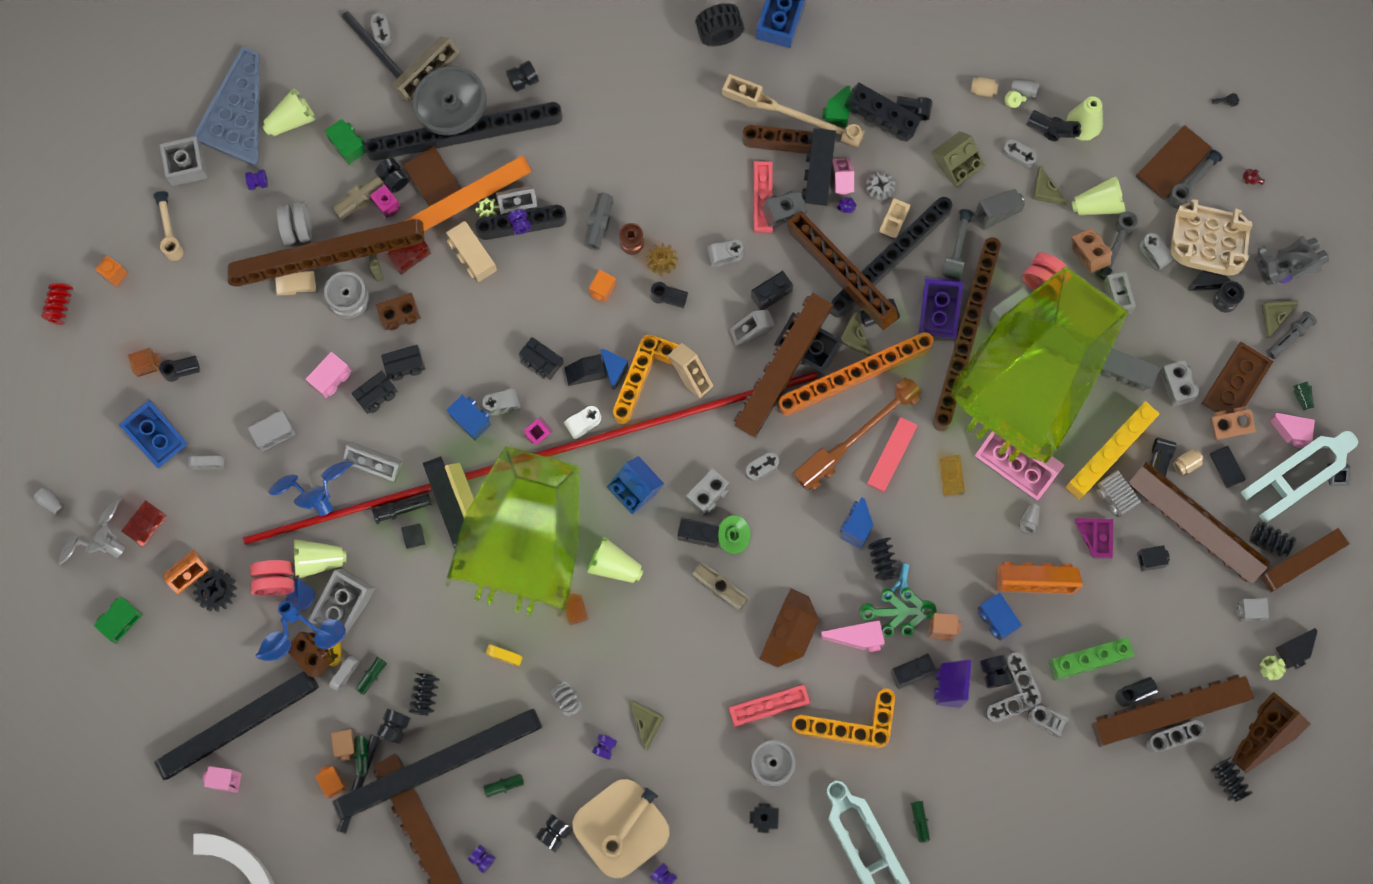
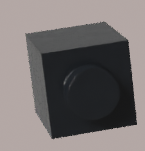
(1153, 558)

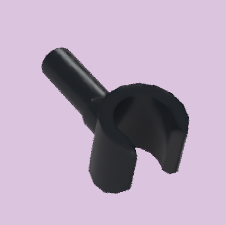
(1232, 99)

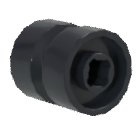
(528, 73)
(391, 175)
(1228, 296)
(993, 665)
(396, 719)
(553, 833)

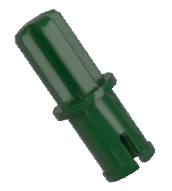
(370, 675)
(361, 756)
(503, 785)
(920, 821)

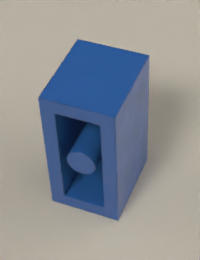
(469, 417)
(999, 616)

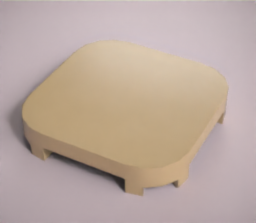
(1210, 239)
(606, 816)

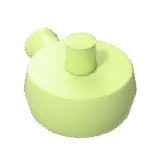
(1014, 99)

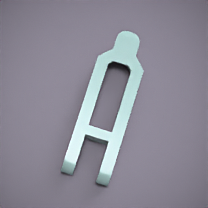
(1340, 447)
(842, 800)

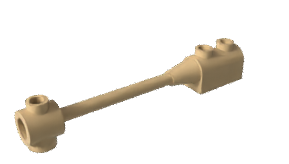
(753, 96)

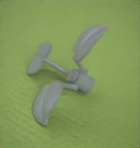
(100, 541)

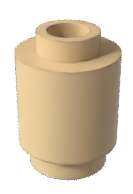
(984, 87)
(1188, 462)

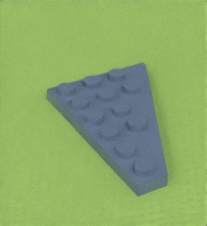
(233, 115)

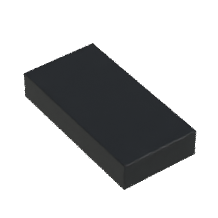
(1227, 466)

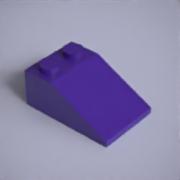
(941, 307)
(953, 683)

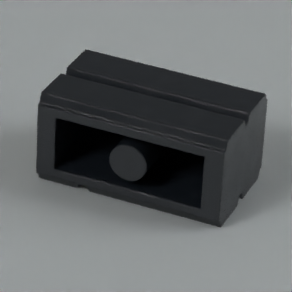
(771, 290)
(540, 358)
(403, 362)
(374, 392)
(698, 532)
(913, 671)

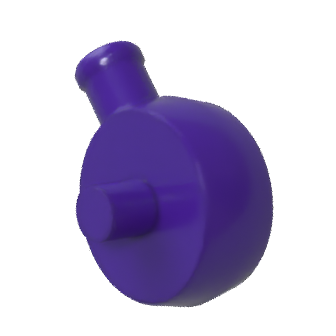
(847, 205)

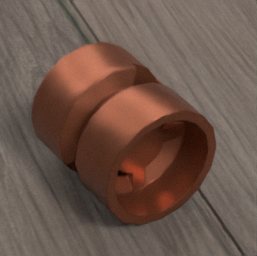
(631, 238)

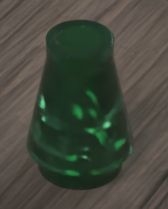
(1304, 395)

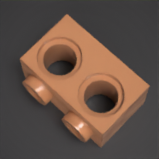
(1091, 250)
(1233, 428)
(944, 627)

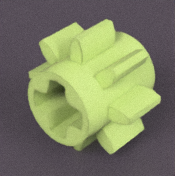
(487, 204)
(1272, 667)

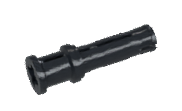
(390, 508)

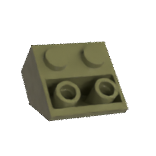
(958, 158)

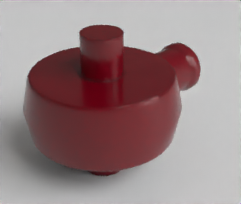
(1252, 177)

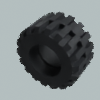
(719, 24)

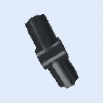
(1054, 127)

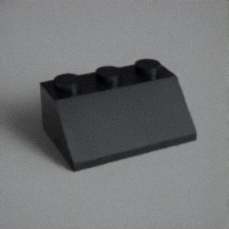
(822, 349)

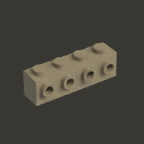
(435, 57)

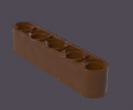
(777, 142)
(1304, 560)

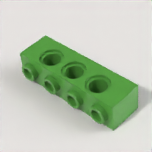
(1091, 658)

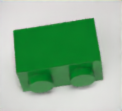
(345, 141)
(117, 619)

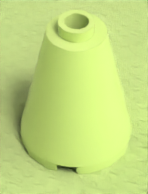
(288, 115)
(1090, 116)
(1101, 199)
(316, 557)
(614, 563)

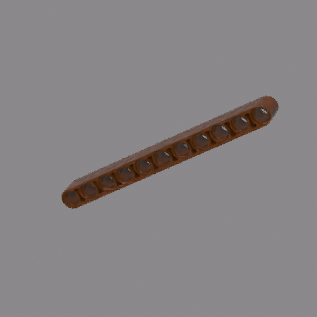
(325, 252)
(967, 324)

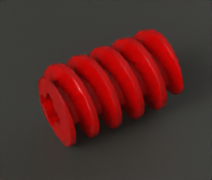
(55, 303)

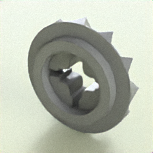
(876, 192)

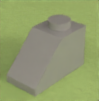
(752, 327)

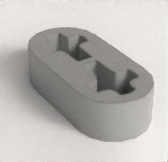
(384, 29)
(1020, 153)
(206, 462)
(760, 462)
(344, 673)

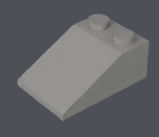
(342, 600)

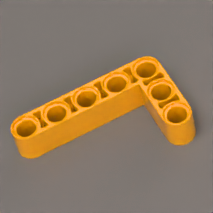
(642, 372)
(850, 728)

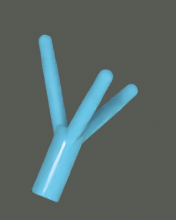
(902, 581)

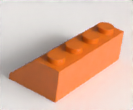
(1038, 578)

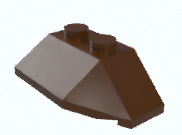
(791, 630)

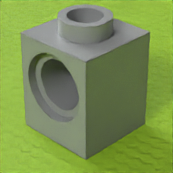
(1252, 610)

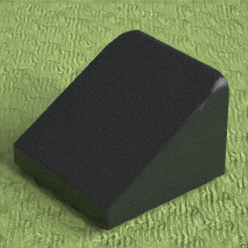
(1341, 477)
(413, 536)

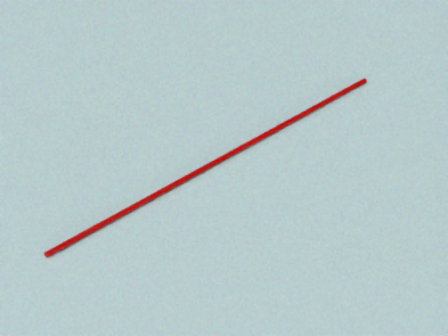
(546, 453)

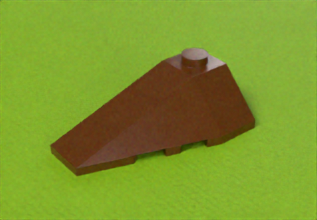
(1272, 730)

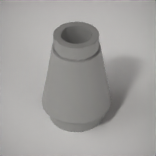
(1026, 87)
(47, 500)
(1030, 519)

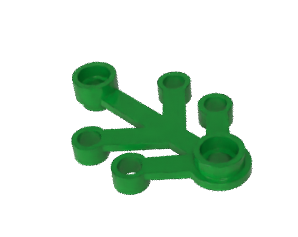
(900, 611)

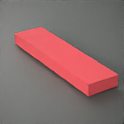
(762, 191)
(892, 454)
(769, 705)

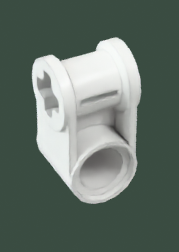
(581, 422)

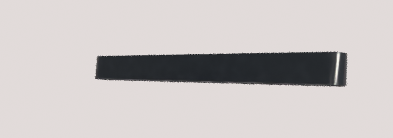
(472, 134)
(436, 764)

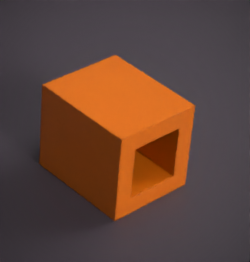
(111, 271)
(602, 286)
(330, 781)

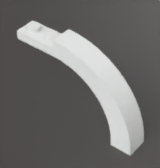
(235, 853)

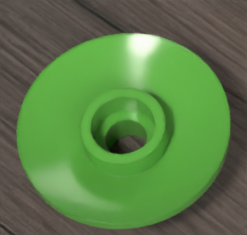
(739, 534)

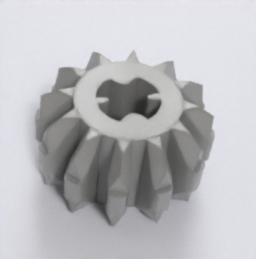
(566, 699)

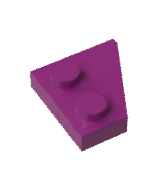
(1097, 536)

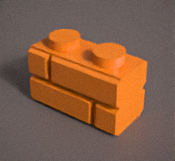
(185, 571)

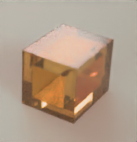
(144, 362)
(576, 609)

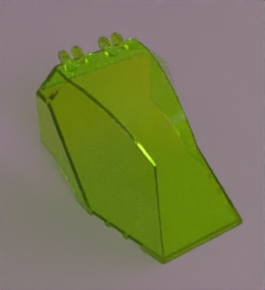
(1040, 365)
(521, 531)

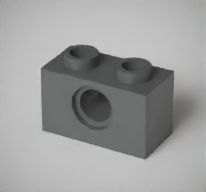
(776, 214)

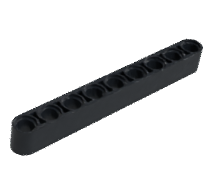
(897, 250)
(235, 725)

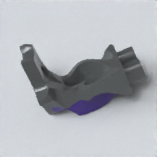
(1299, 258)

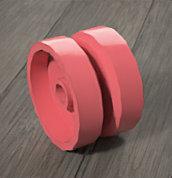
(1041, 269)
(272, 578)

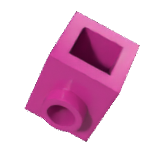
(385, 202)
(537, 431)

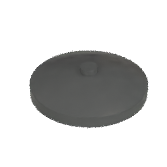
(449, 100)

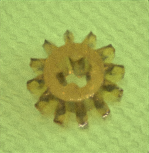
(660, 253)

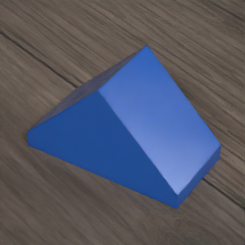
(614, 366)

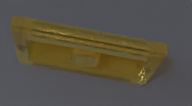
(952, 475)

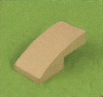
(895, 218)
(295, 283)

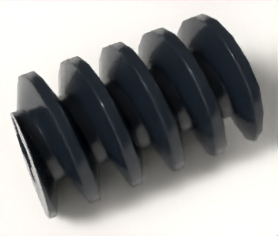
(1272, 538)
(882, 559)
(424, 694)
(1230, 780)

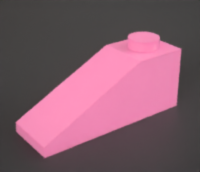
(859, 636)

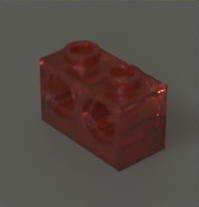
(409, 256)
(144, 523)

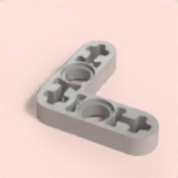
(1020, 698)

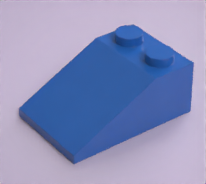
(153, 433)

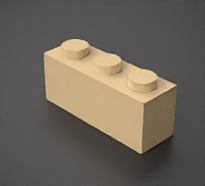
(470, 252)
(690, 370)

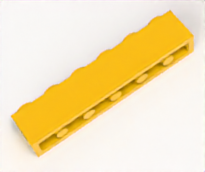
(1112, 450)

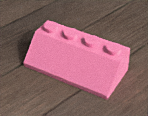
(1024, 472)

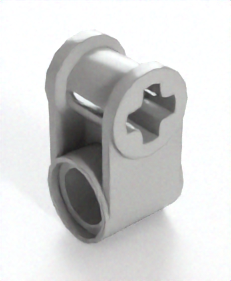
(1156, 252)
(723, 253)
(503, 402)
(1051, 722)

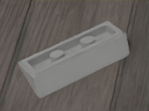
(372, 461)

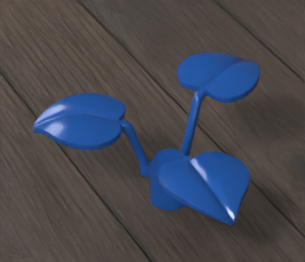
(315, 496)
(276, 643)

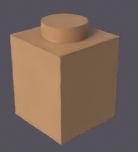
(343, 744)

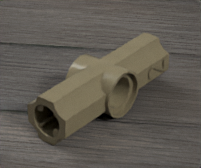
(357, 198)
(730, 594)

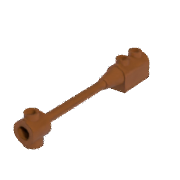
(823, 462)

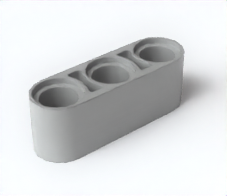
(1184, 735)

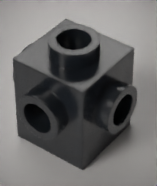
(772, 816)

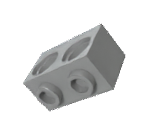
(1119, 290)
(1174, 384)
(704, 488)

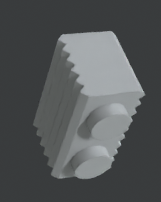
(1117, 494)

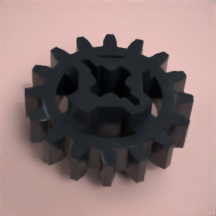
(213, 598)

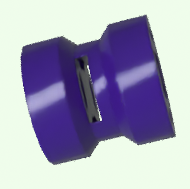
(258, 179)
(519, 221)
(606, 742)
(481, 858)
(662, 875)

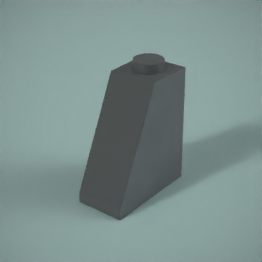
(998, 208)

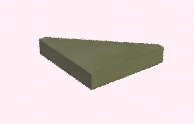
(1047, 190)
(375, 267)
(1275, 313)
(854, 336)
(647, 722)

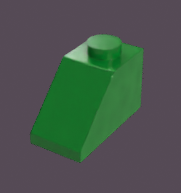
(836, 112)

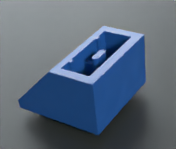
(635, 484)
(858, 526)

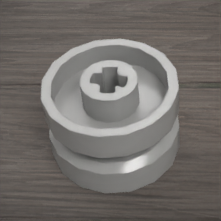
(294, 223)
(347, 295)
(776, 775)

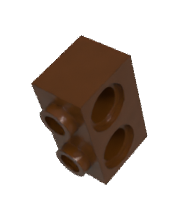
(397, 307)
(307, 658)

